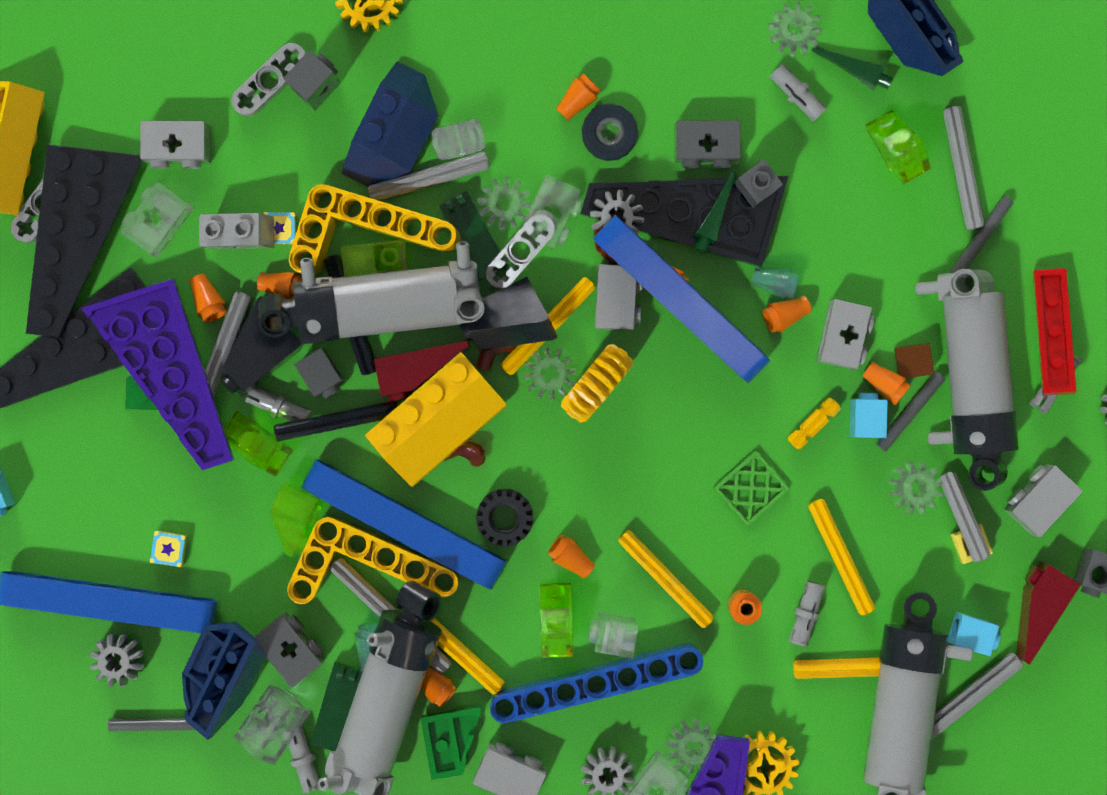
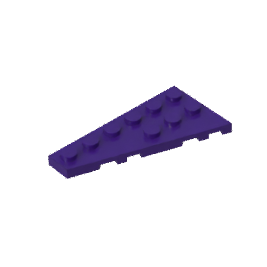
(161, 355)

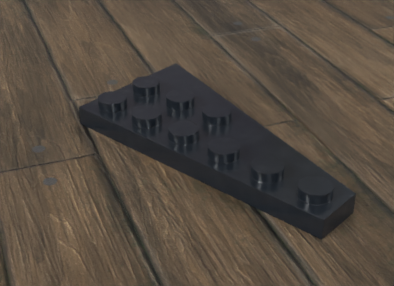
(679, 207)
(75, 218)
(65, 359)

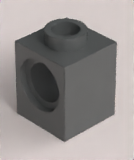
(758, 183)
(320, 374)
(1089, 560)

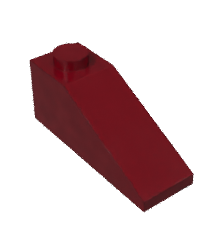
(410, 370)
(1042, 605)

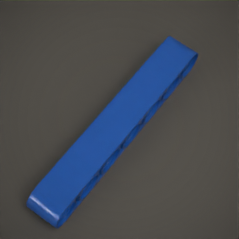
(681, 298)
(403, 524)
(106, 601)
(584, 694)

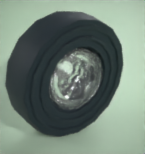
(623, 140)

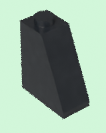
(510, 319)
(256, 355)

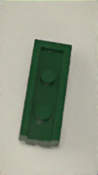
(466, 219)
(335, 706)

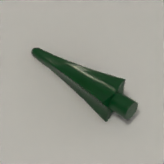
(866, 72)
(710, 228)

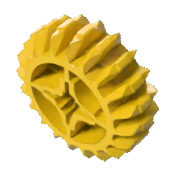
(597, 383)

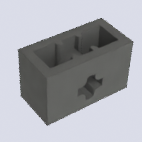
(313, 79)
(721, 133)
(292, 665)

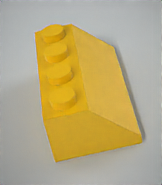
(18, 125)
(436, 420)

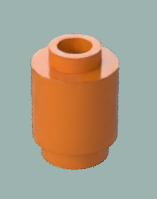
(739, 598)

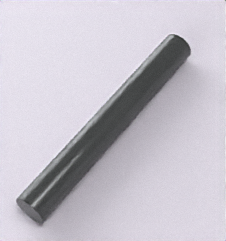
(983, 234)
(911, 411)
(148, 724)

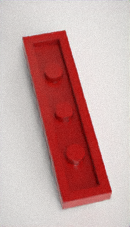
(1054, 332)

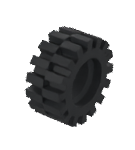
(491, 531)

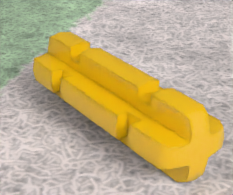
(814, 423)

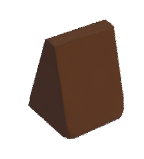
(914, 360)

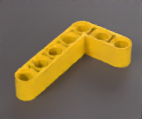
(366, 219)
(370, 557)

